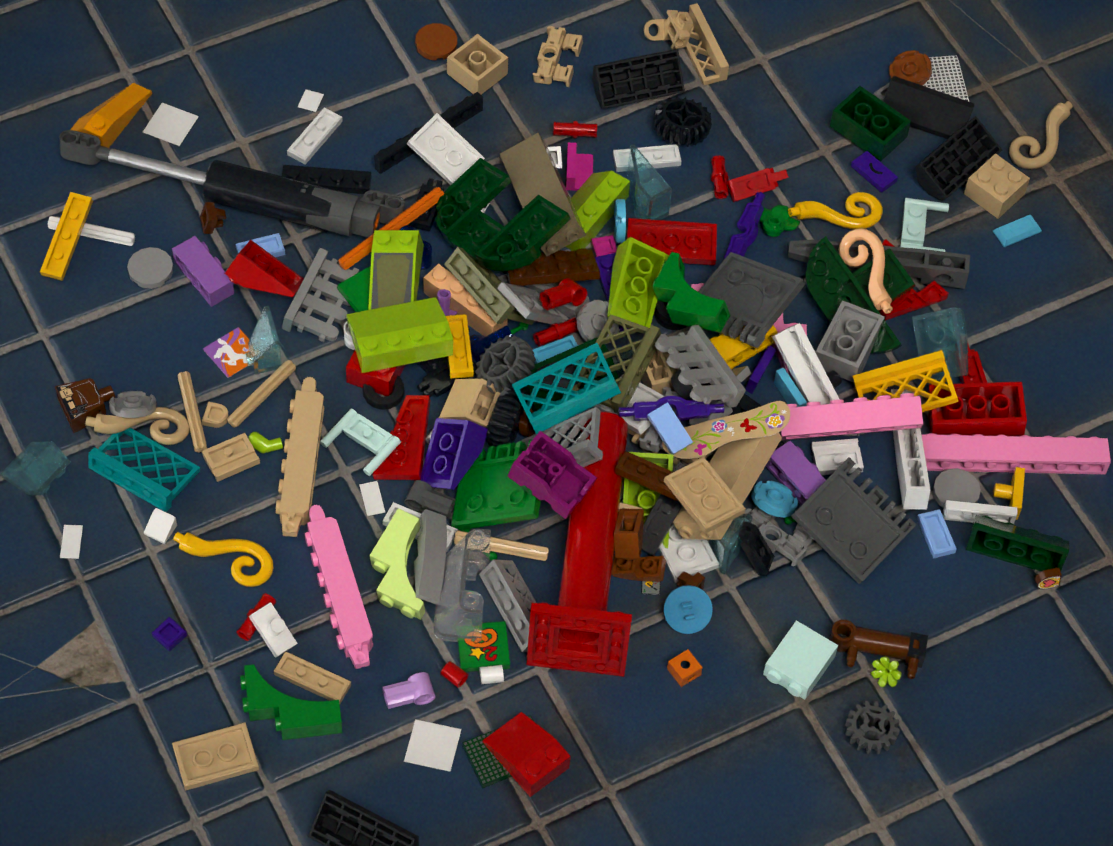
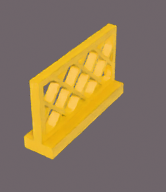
(905, 371)

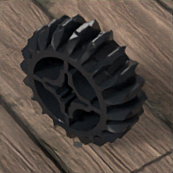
(682, 121)
(505, 418)

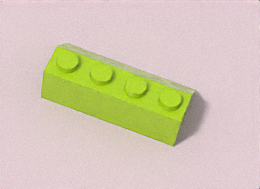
(596, 203)

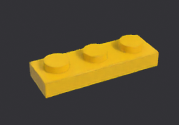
(461, 361)

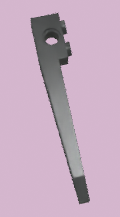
(929, 265)

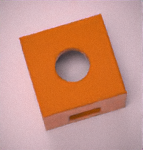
(680, 674)

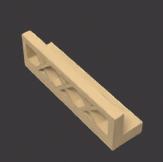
(709, 48)

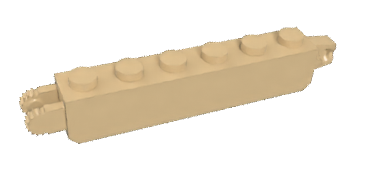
(302, 458)

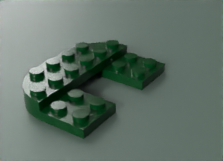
(484, 238)

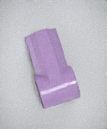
(415, 690)

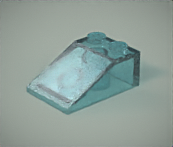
(648, 189)
(945, 332)

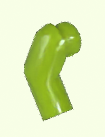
(264, 445)

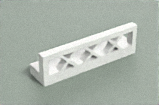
(804, 365)

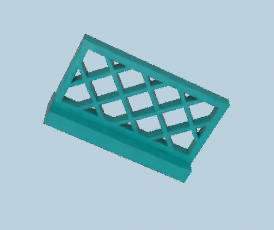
(572, 401)
(132, 477)

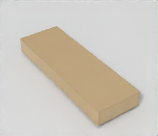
(312, 677)

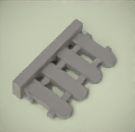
(314, 304)
(711, 367)

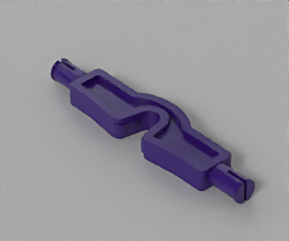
(749, 225)
(683, 408)

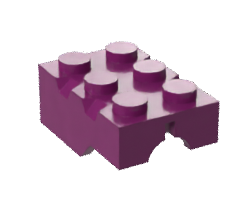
(552, 474)

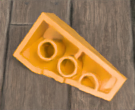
(113, 115)

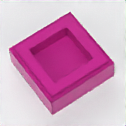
(603, 245)

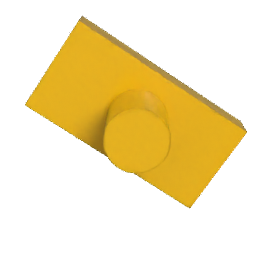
(1014, 491)

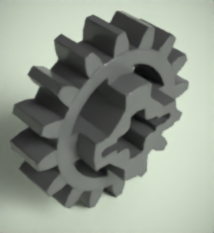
(872, 727)

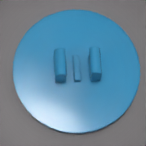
(688, 609)

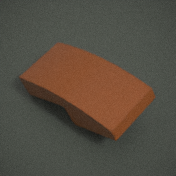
(640, 569)

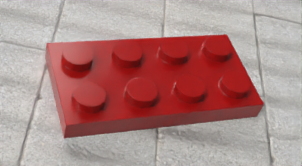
(691, 240)

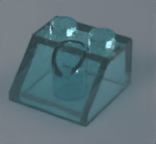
(36, 467)

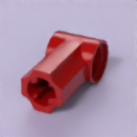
(565, 293)

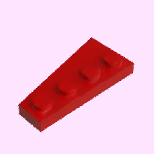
(411, 429)

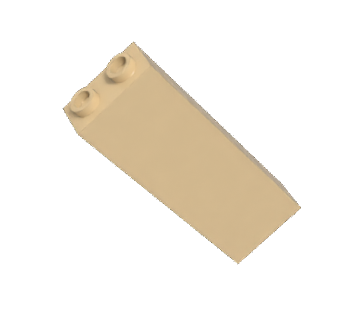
(739, 466)

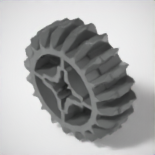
(505, 363)

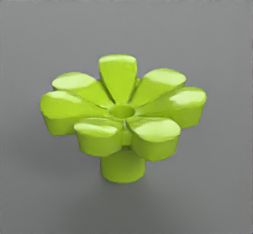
(886, 671)

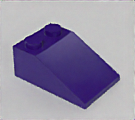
(452, 452)

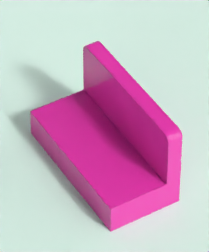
(578, 168)

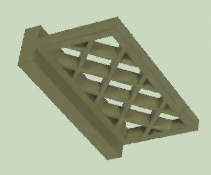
(483, 286)
(636, 365)

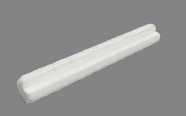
(99, 232)

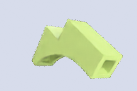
(391, 556)

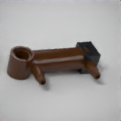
(881, 643)

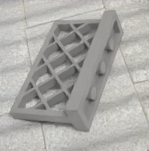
(583, 450)

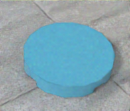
(620, 220)
(774, 499)

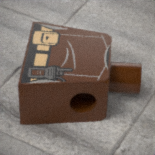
(82, 400)

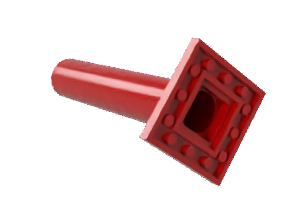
(580, 629)

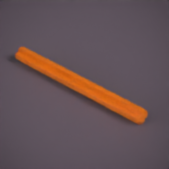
(398, 222)

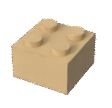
(477, 65)
(996, 186)

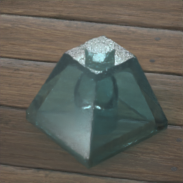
(264, 345)
(729, 547)

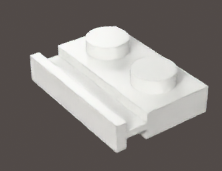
(831, 454)

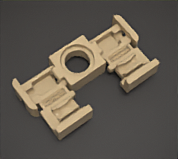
(549, 67)

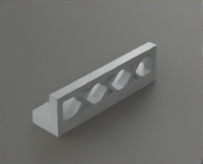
(508, 600)

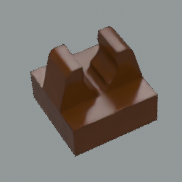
(211, 217)
(687, 579)

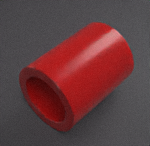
(454, 674)

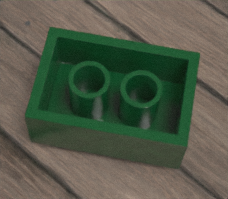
(870, 123)

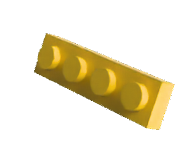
(66, 236)

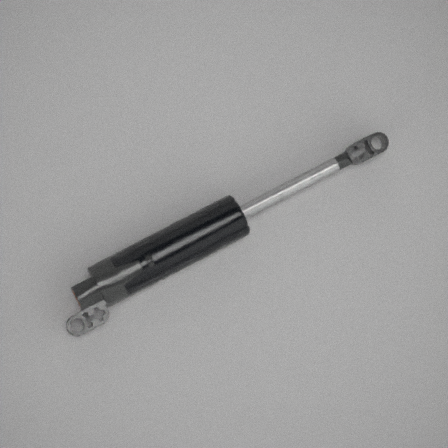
(255, 190)

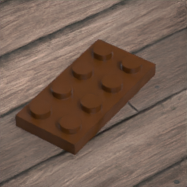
(576, 265)

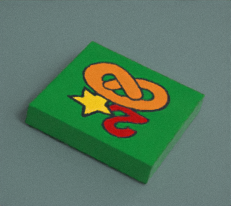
(489, 652)

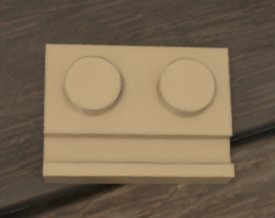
(230, 457)

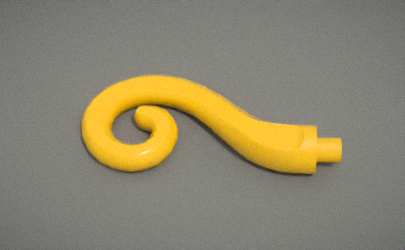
(814, 209)
(203, 548)

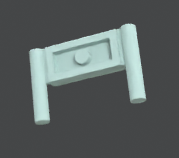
(914, 222)
(367, 435)

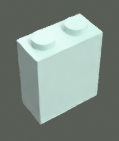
(800, 660)

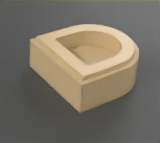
(215, 415)

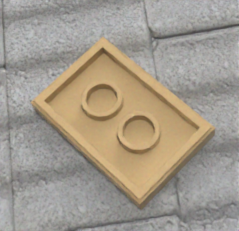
(704, 495)
(215, 756)

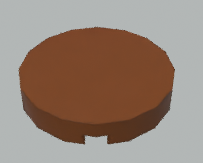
(436, 41)
(911, 67)

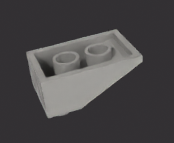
(849, 340)

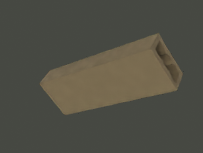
(535, 173)

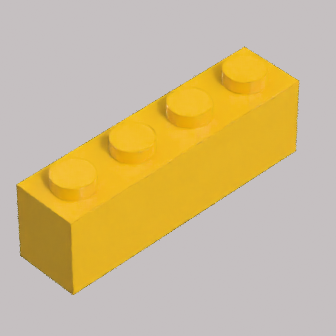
(735, 351)

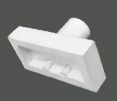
(273, 630)

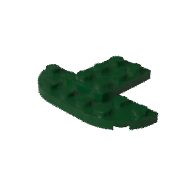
(832, 282)

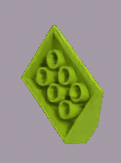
(400, 334)

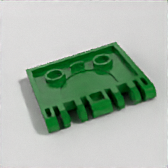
(489, 496)

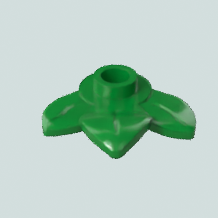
(777, 220)

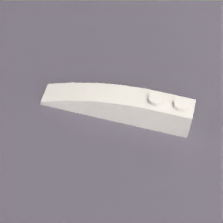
(911, 466)

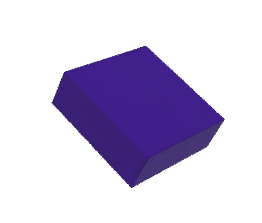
(169, 634)

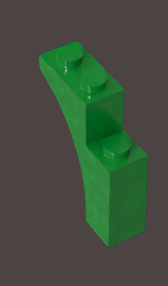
(684, 303)
(292, 716)

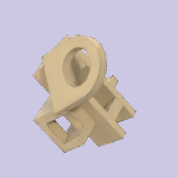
(674, 28)

